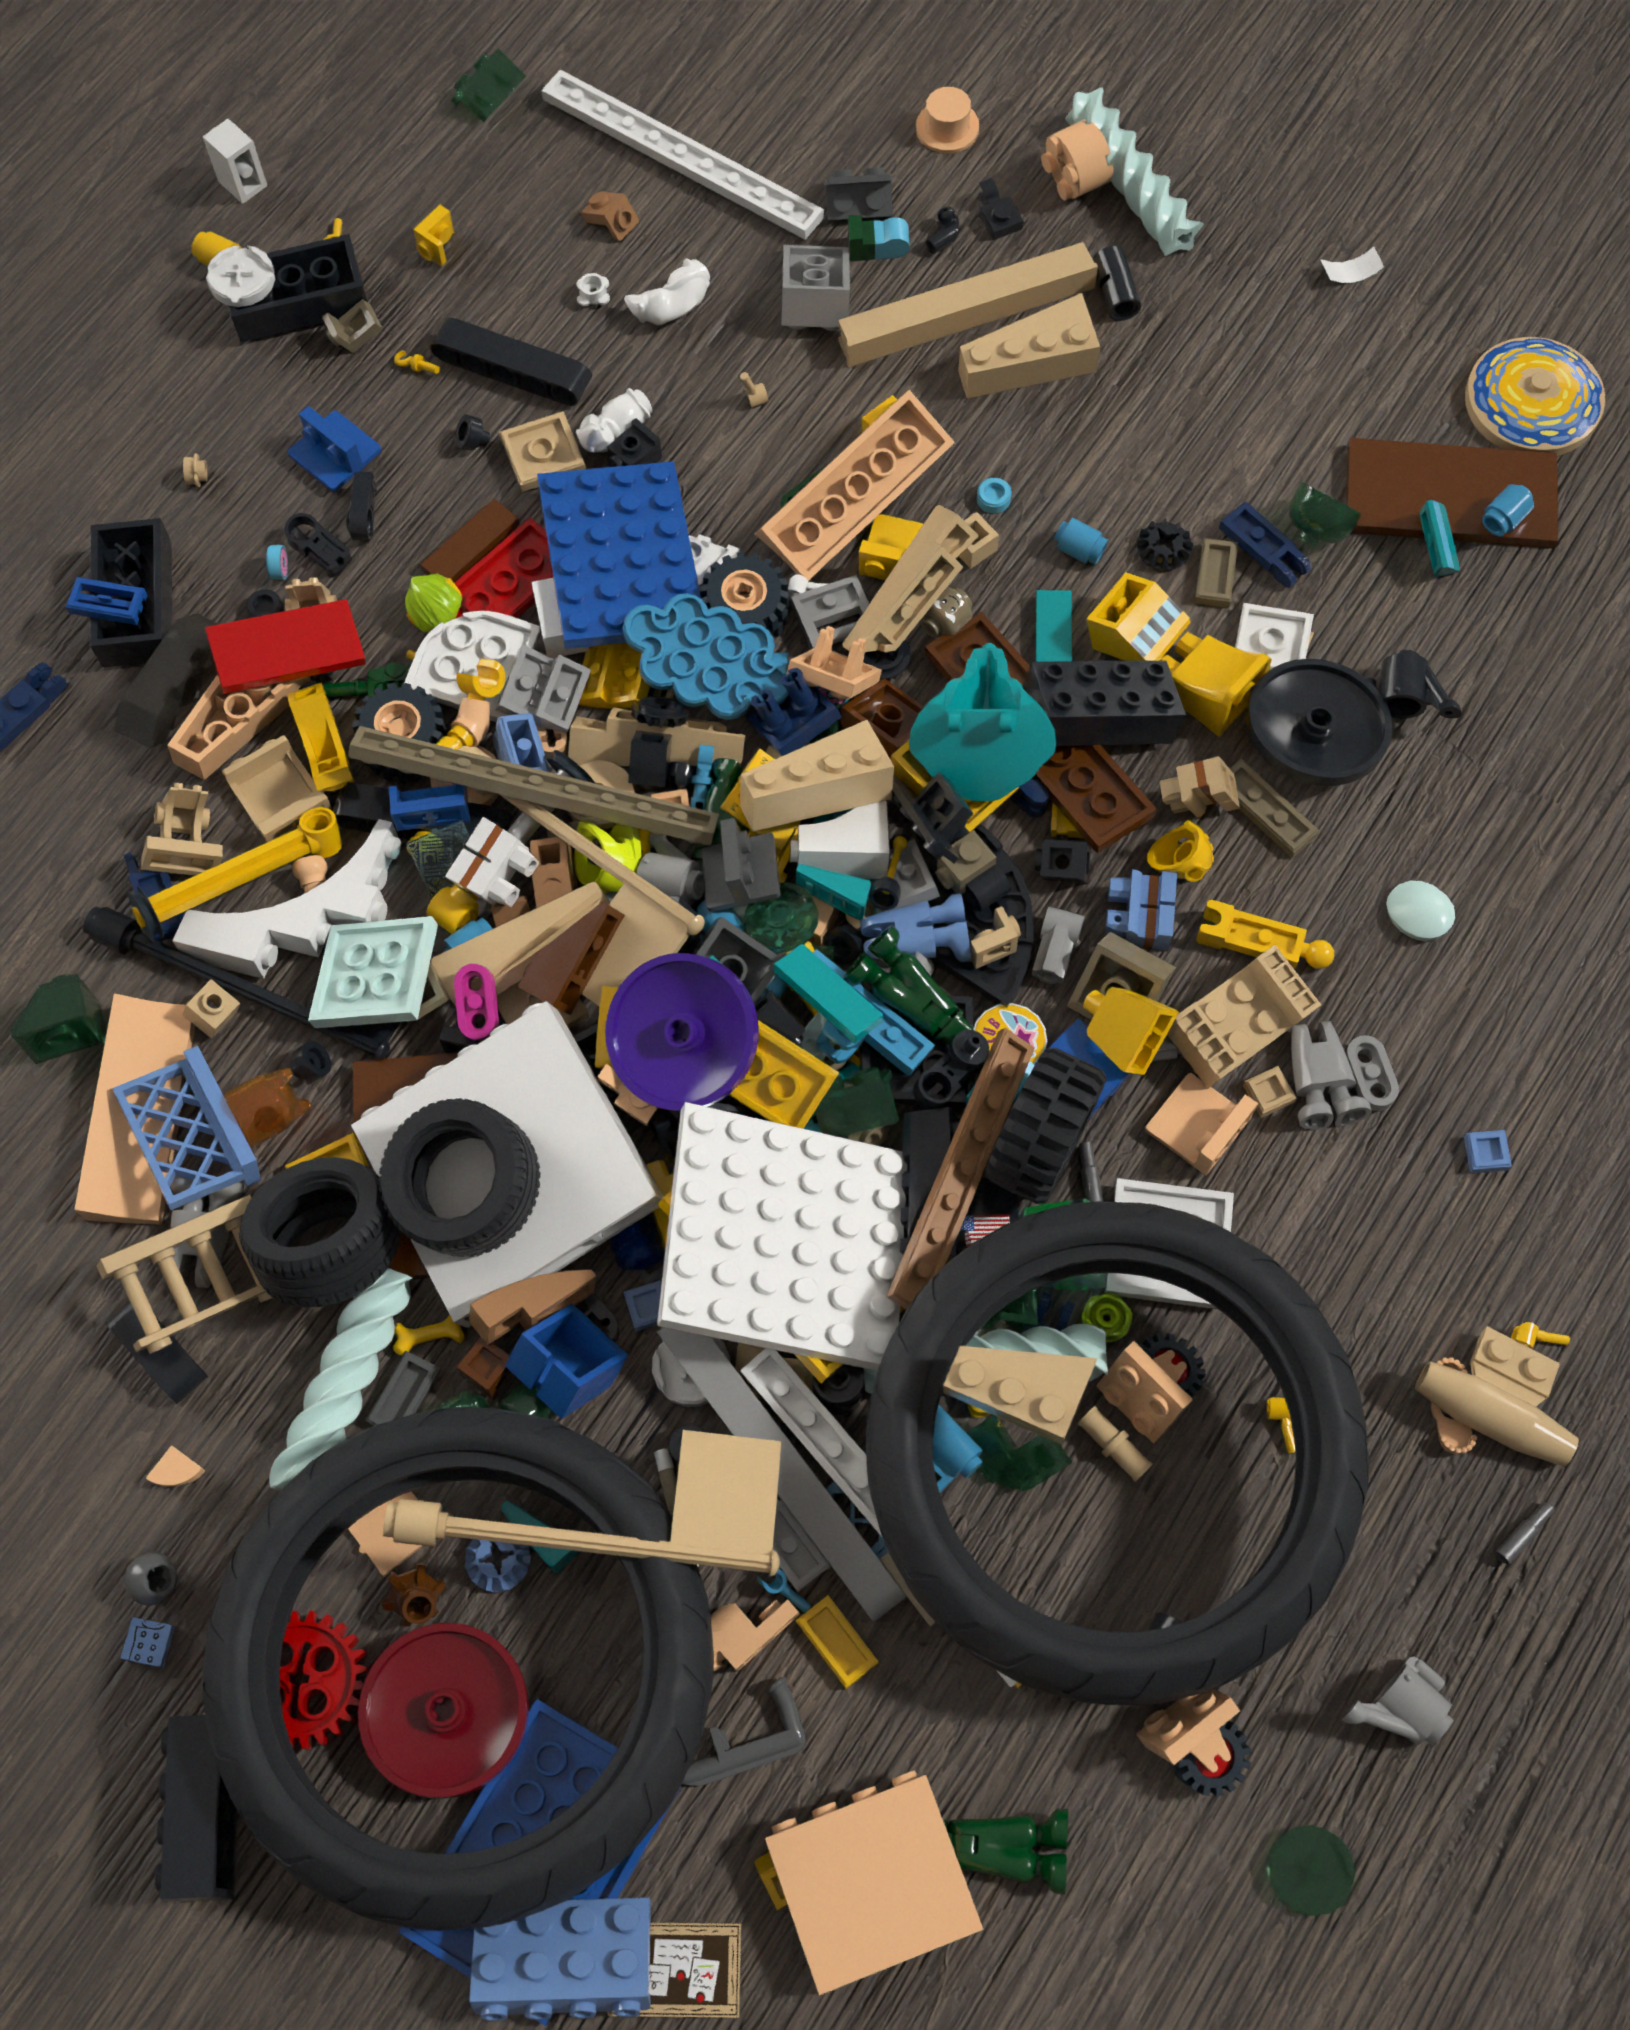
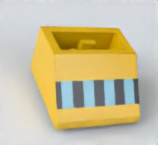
(1136, 621)

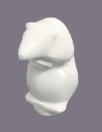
(677, 298)
(615, 419)

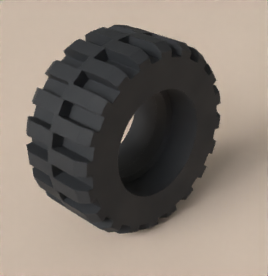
(1045, 1125)

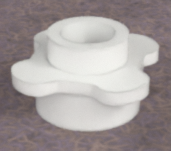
(590, 283)

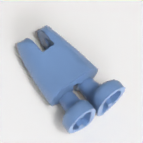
(917, 931)

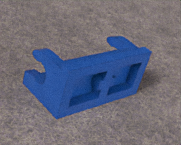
(428, 806)

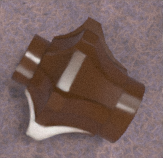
(413, 1595)

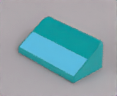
(1439, 539)

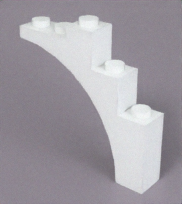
(251, 939)

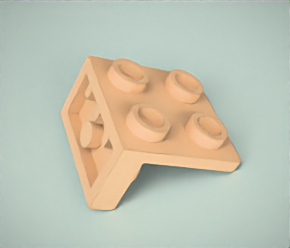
(1199, 1122)

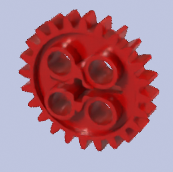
(338, 1683)

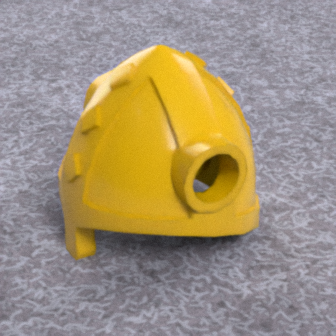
(1189, 859)

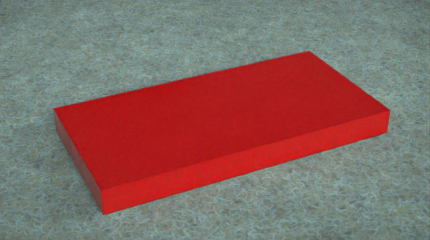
(505, 574)
(285, 646)

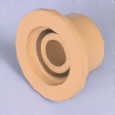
(947, 121)

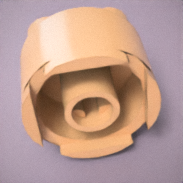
(1077, 159)

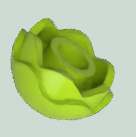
(1115, 1308)

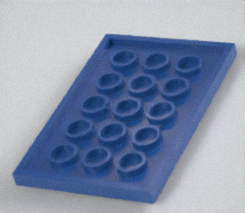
(614, 546)
(540, 1783)

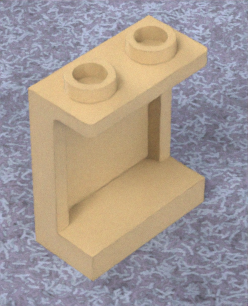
(274, 788)

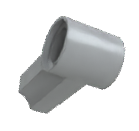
(1059, 937)

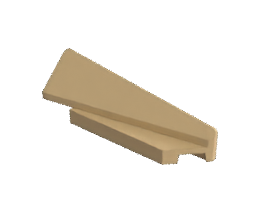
(914, 582)
(611, 740)
(515, 943)

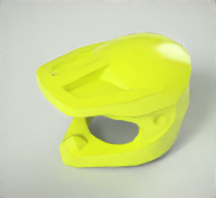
(621, 843)

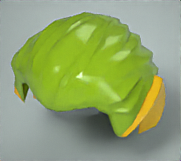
(432, 601)

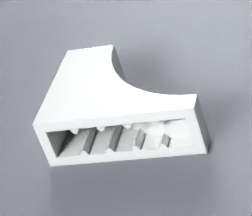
(847, 845)

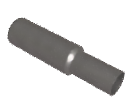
(1090, 1173)
(1523, 1534)

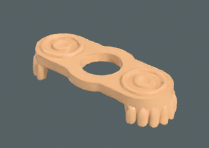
(1452, 1434)

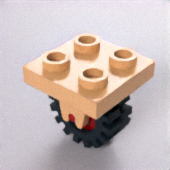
(1154, 1383)
(1199, 1741)

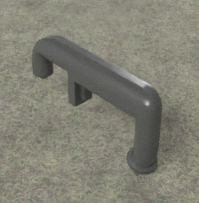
(756, 1753)

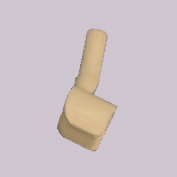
(756, 393)

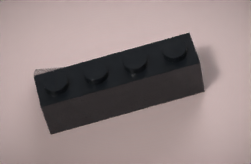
(925, 1145)

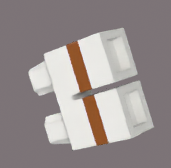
(492, 879)

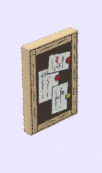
(694, 1970)

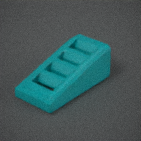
(836, 889)
(553, 1557)

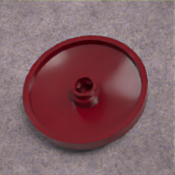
(443, 1710)

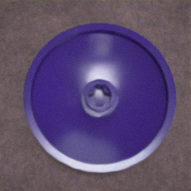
(681, 1031)

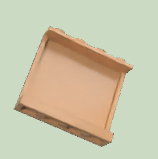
(872, 1882)

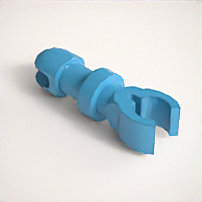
(702, 778)

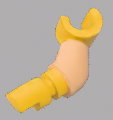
(474, 712)

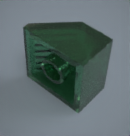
(59, 1020)

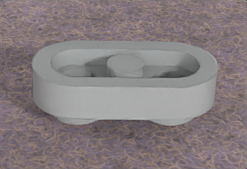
(1372, 1075)

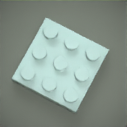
(373, 972)

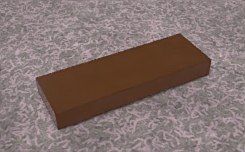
(471, 542)

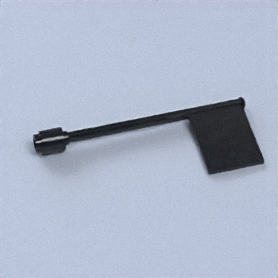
(124, 934)

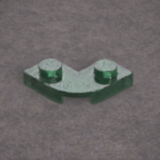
(1014, 1466)

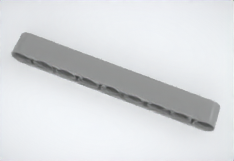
(797, 1483)

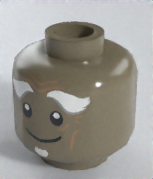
(948, 613)

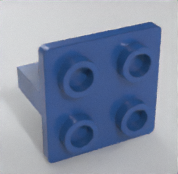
(332, 448)

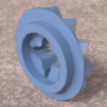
(486, 1575)

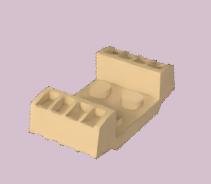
(1242, 1016)

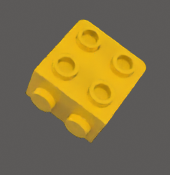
(886, 545)

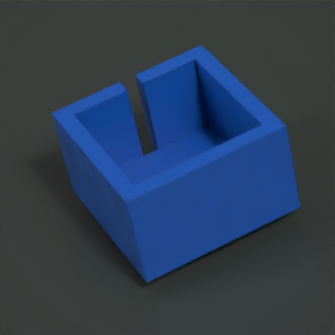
(566, 1360)

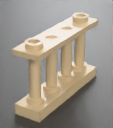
(161, 1252)

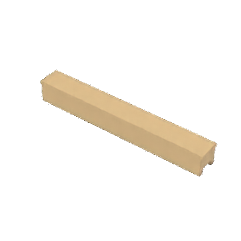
(967, 304)

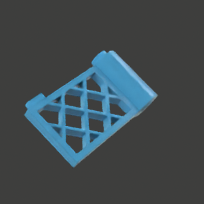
(953, 1456)

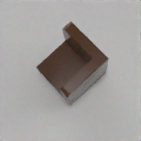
(484, 1367)

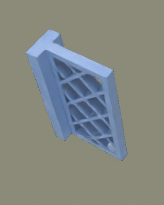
(220, 1122)

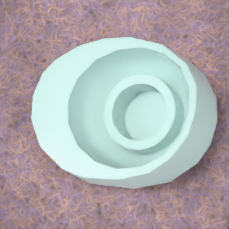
(1420, 910)

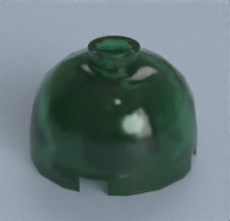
(1321, 516)

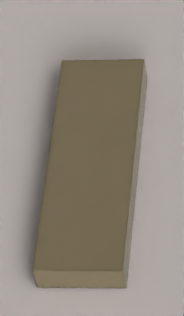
(1272, 811)

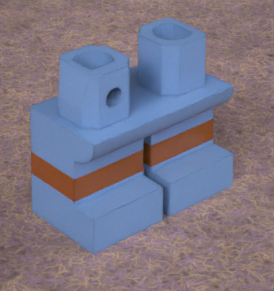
(1149, 909)

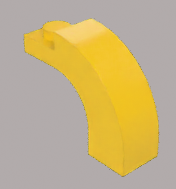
(320, 738)

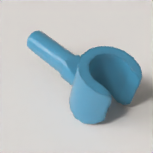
(780, 1586)

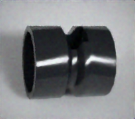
(842, 1390)

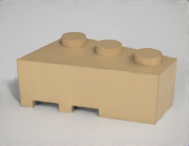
(1021, 1386)

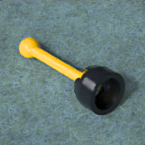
(886, 891)

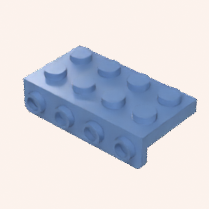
(565, 1961)

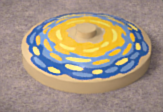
(1535, 396)

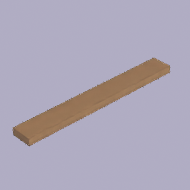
(962, 1167)

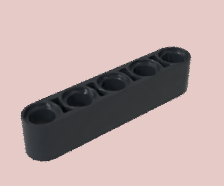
(511, 361)
(362, 805)

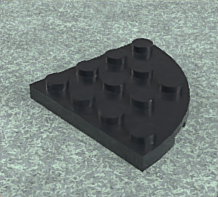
(1003, 977)

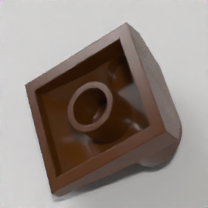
(887, 711)

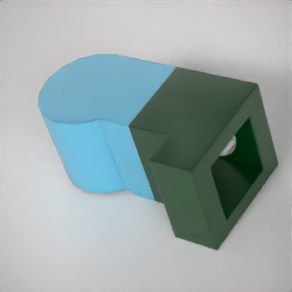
(877, 238)

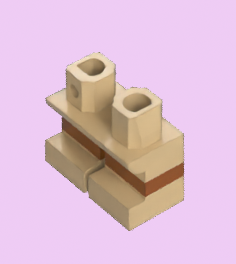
(1201, 785)

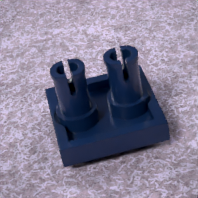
(797, 719)

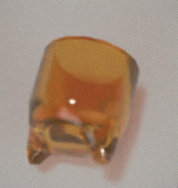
(265, 1105)

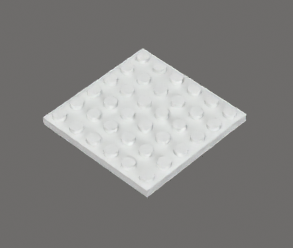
(782, 1238)

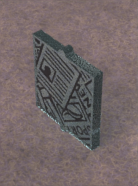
(437, 853)

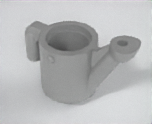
(672, 870)
(1407, 1705)

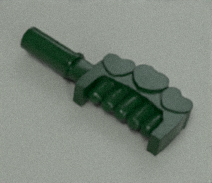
(377, 677)

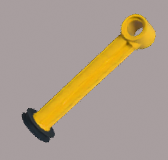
(314, 835)

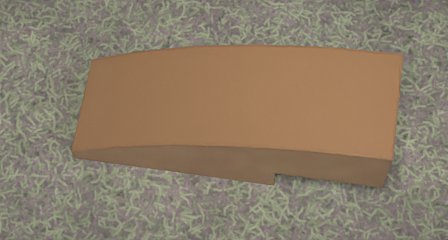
(529, 1302)

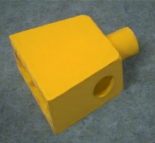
(1128, 1027)

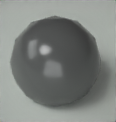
(150, 1578)

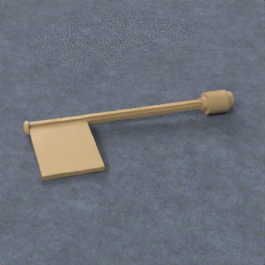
(651, 922)
(719, 1512)

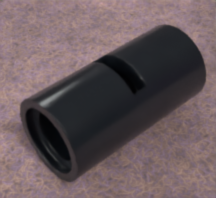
(1116, 283)

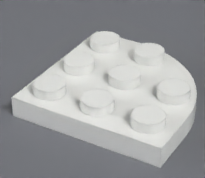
(460, 646)

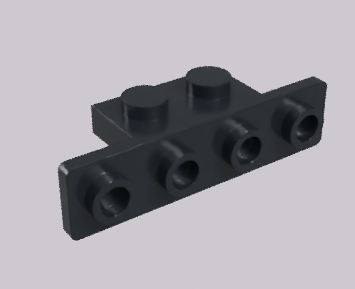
(935, 812)

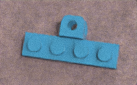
(891, 1038)

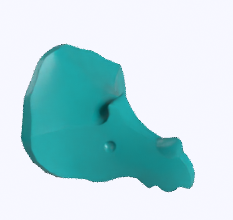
(983, 730)

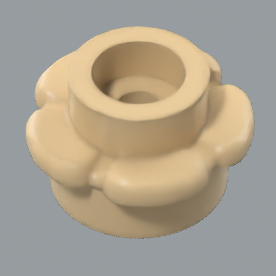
(194, 470)

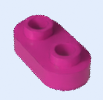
(475, 1003)

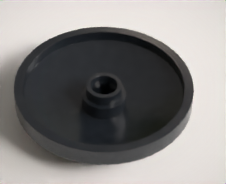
(1318, 722)

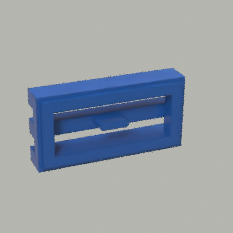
(104, 606)

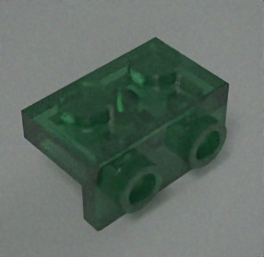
(490, 85)
(857, 1103)

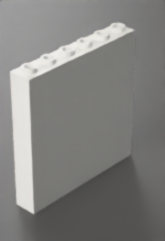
(587, 1162)

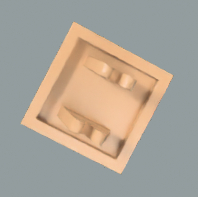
(834, 671)

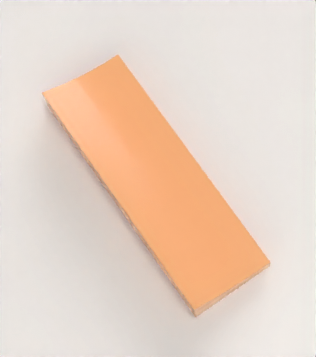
(856, 486)
(114, 1173)

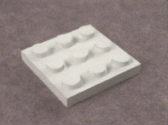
(1203, 1203)

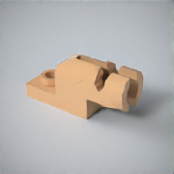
(740, 1639)

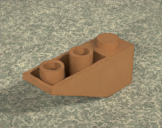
(556, 871)

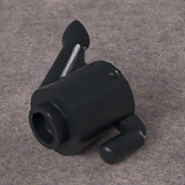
(1411, 685)

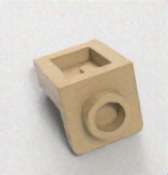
(996, 944)

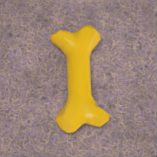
(409, 1338)

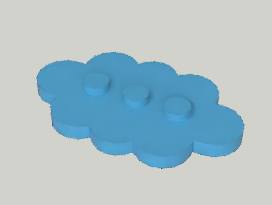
(704, 655)

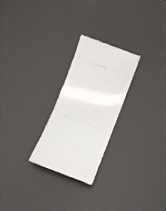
(1355, 269)

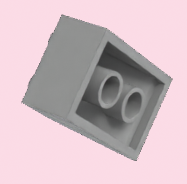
(815, 286)

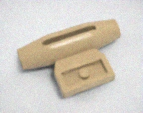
(1502, 1397)

